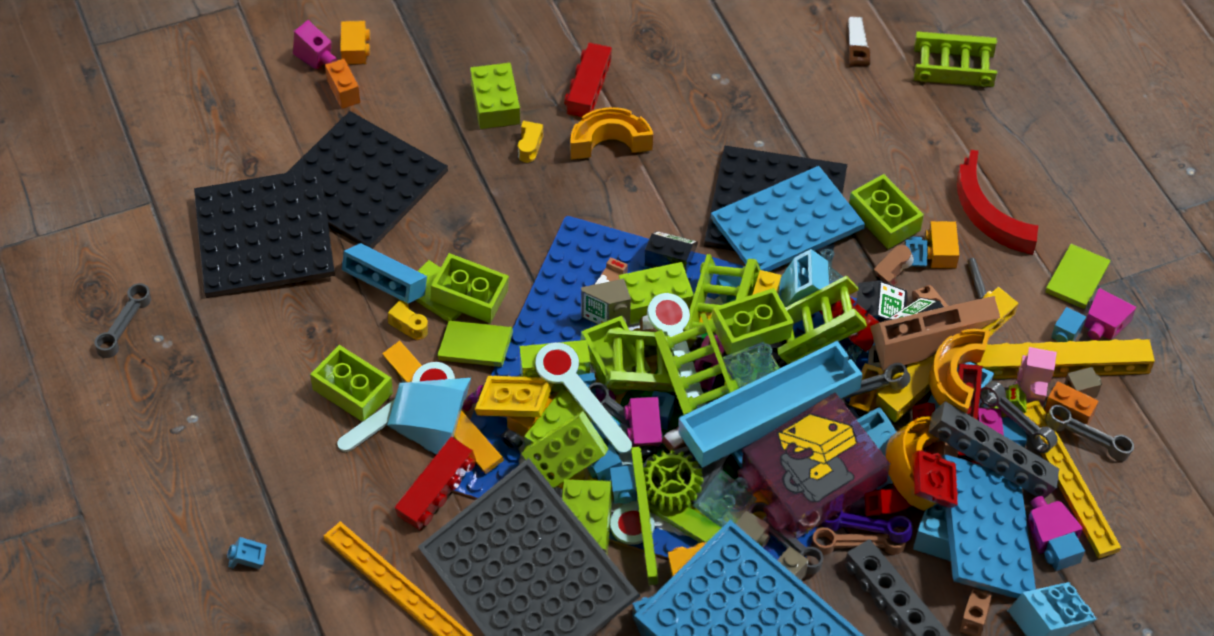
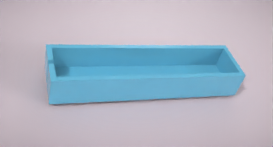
(767, 403)

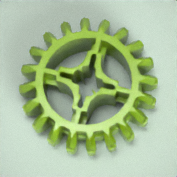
(663, 469)

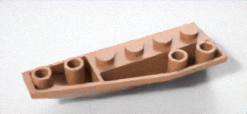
(921, 334)

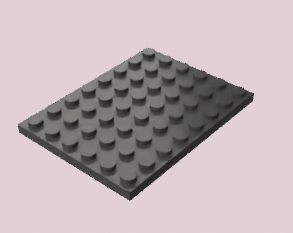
(527, 563)

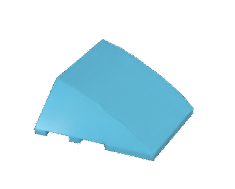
(429, 410)

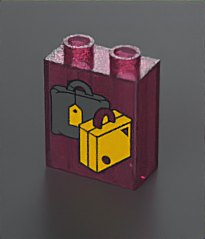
(813, 466)

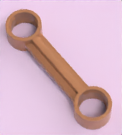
(855, 540)

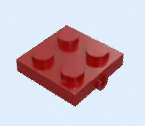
(935, 478)

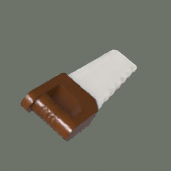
(858, 43)

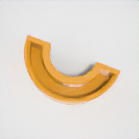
(610, 124)
(943, 374)
(900, 456)

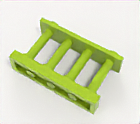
(959, 45)
(707, 269)
(832, 330)
(674, 363)
(640, 379)

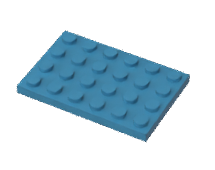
(787, 220)
(989, 532)

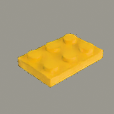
(513, 396)

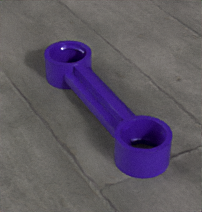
(873, 525)

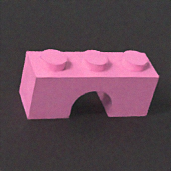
(1036, 373)

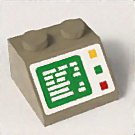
(606, 302)

